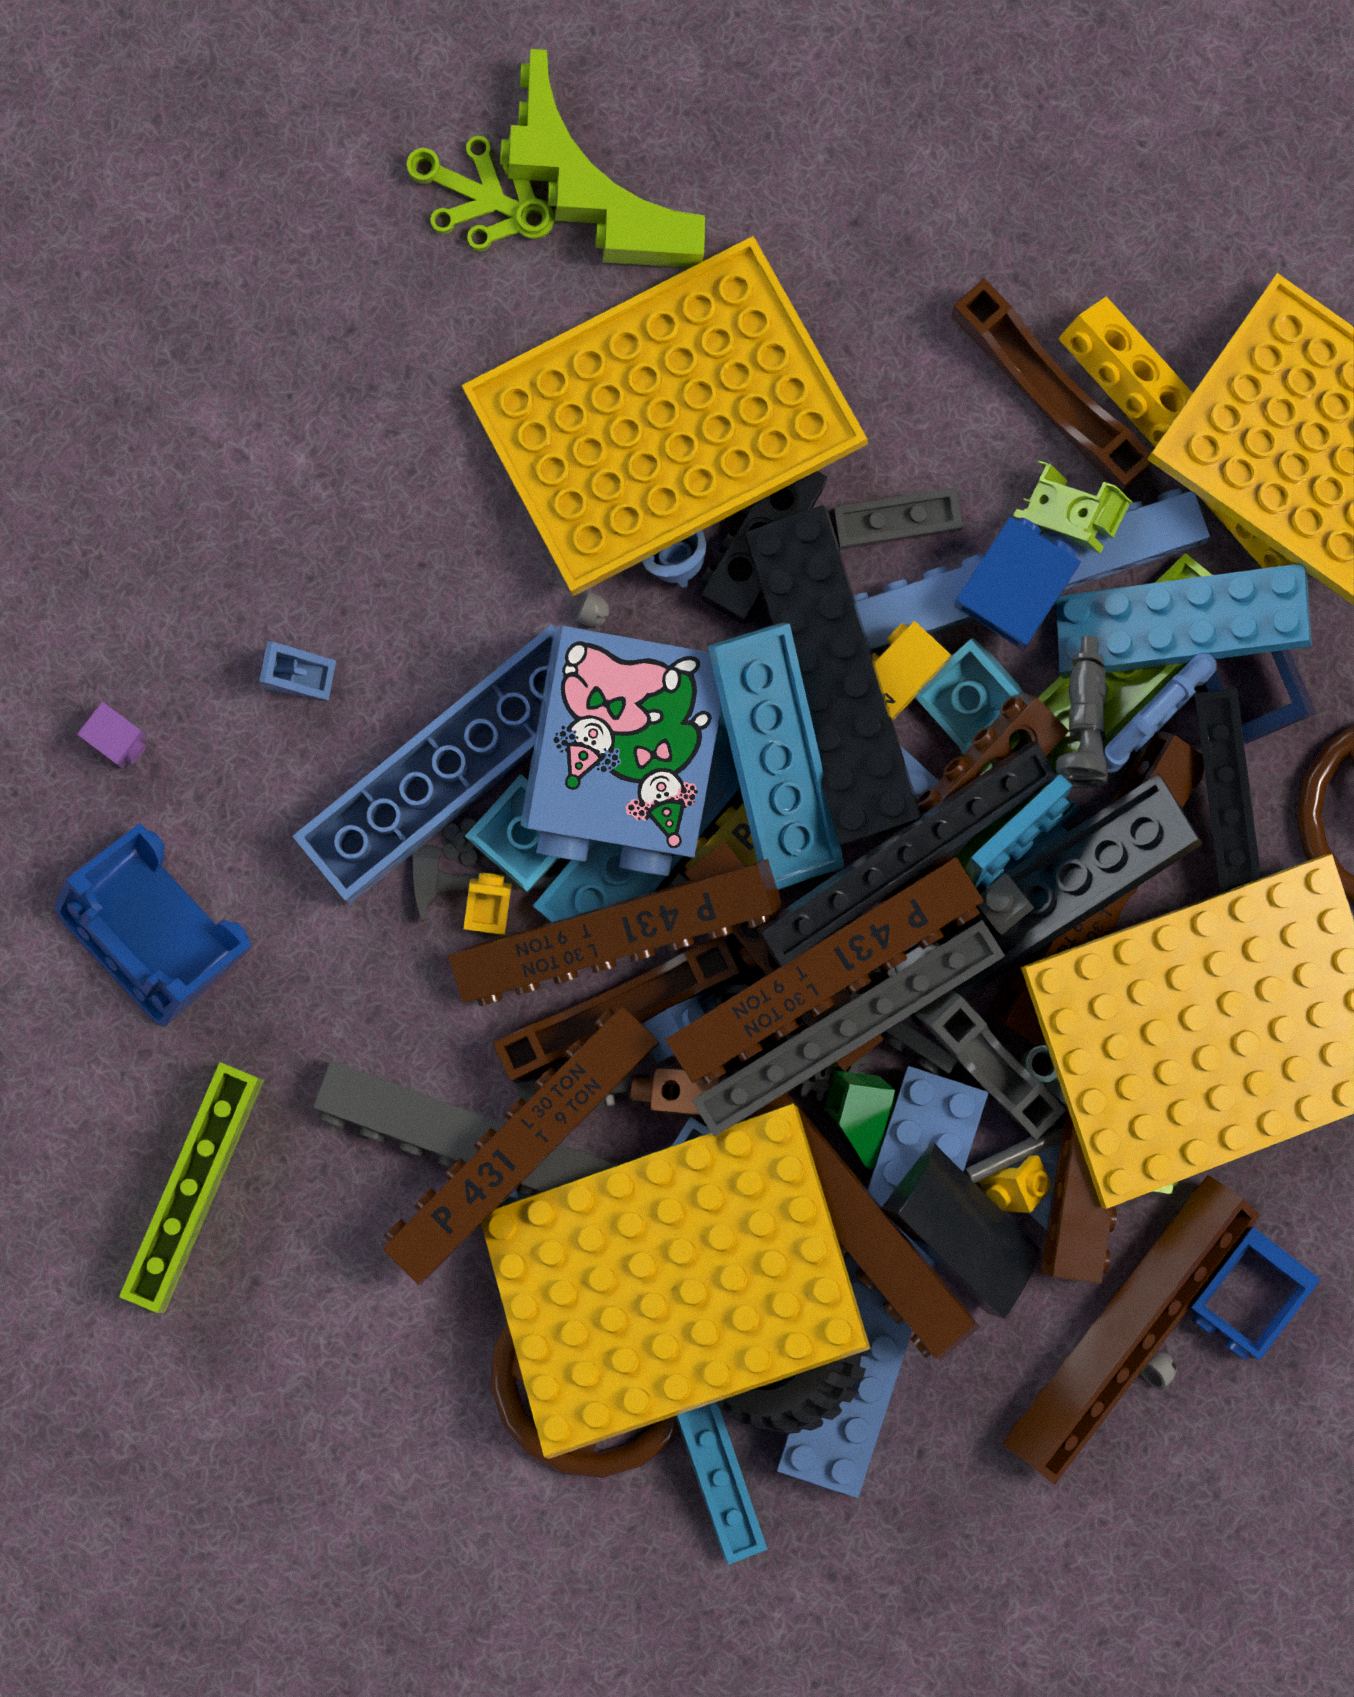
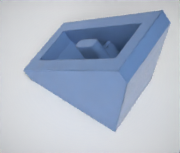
(296, 672)

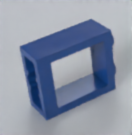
(1283, 1263)

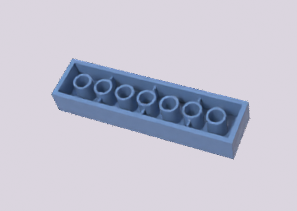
(431, 776)

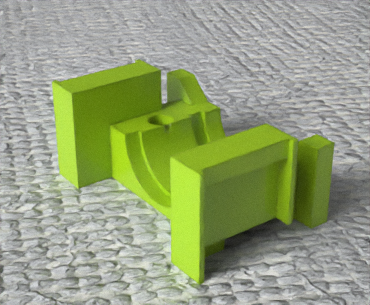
(1074, 511)

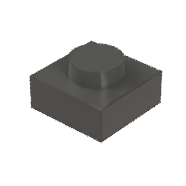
(1004, 904)

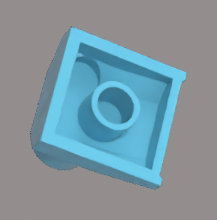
(968, 693)
(508, 843)

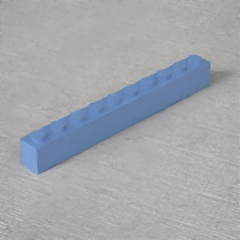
(1142, 537)

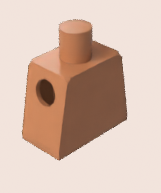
(660, 1087)

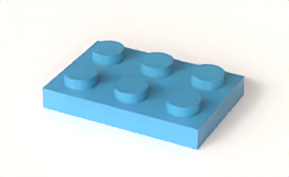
(1018, 833)

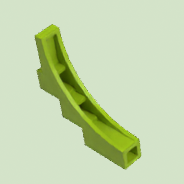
(626, 225)

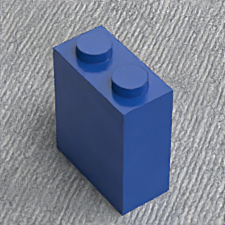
(1018, 582)

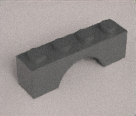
(990, 1064)

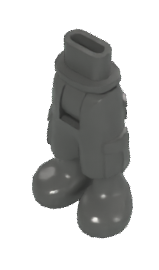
(1086, 722)

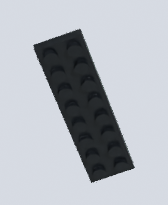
(850, 717)
(1082, 875)

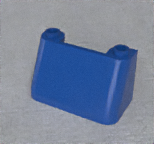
(147, 927)

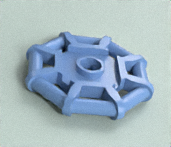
(1159, 710)

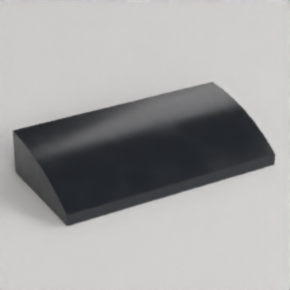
(963, 1231)

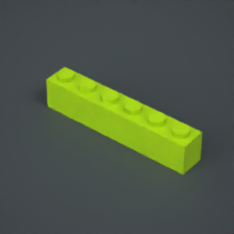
(191, 1188)

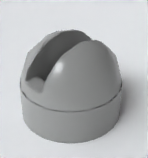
(592, 611)
(1159, 1370)

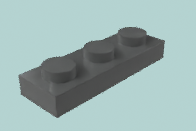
(898, 518)

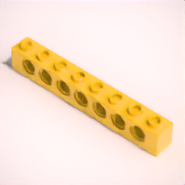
(1143, 390)

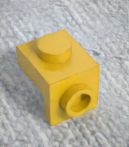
(487, 904)
(1019, 1187)

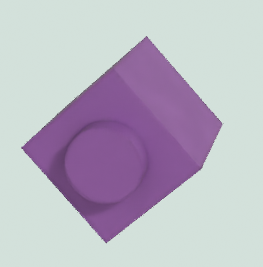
(114, 736)

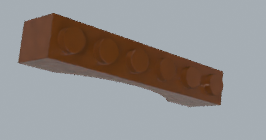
(1010, 344)
(642, 997)

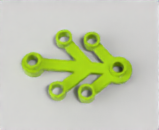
(486, 198)

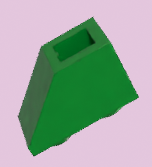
(859, 1112)

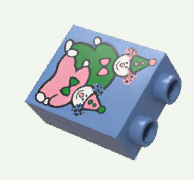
(622, 749)

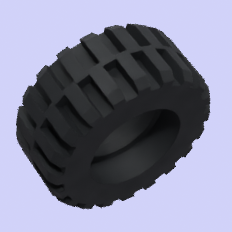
(800, 1401)

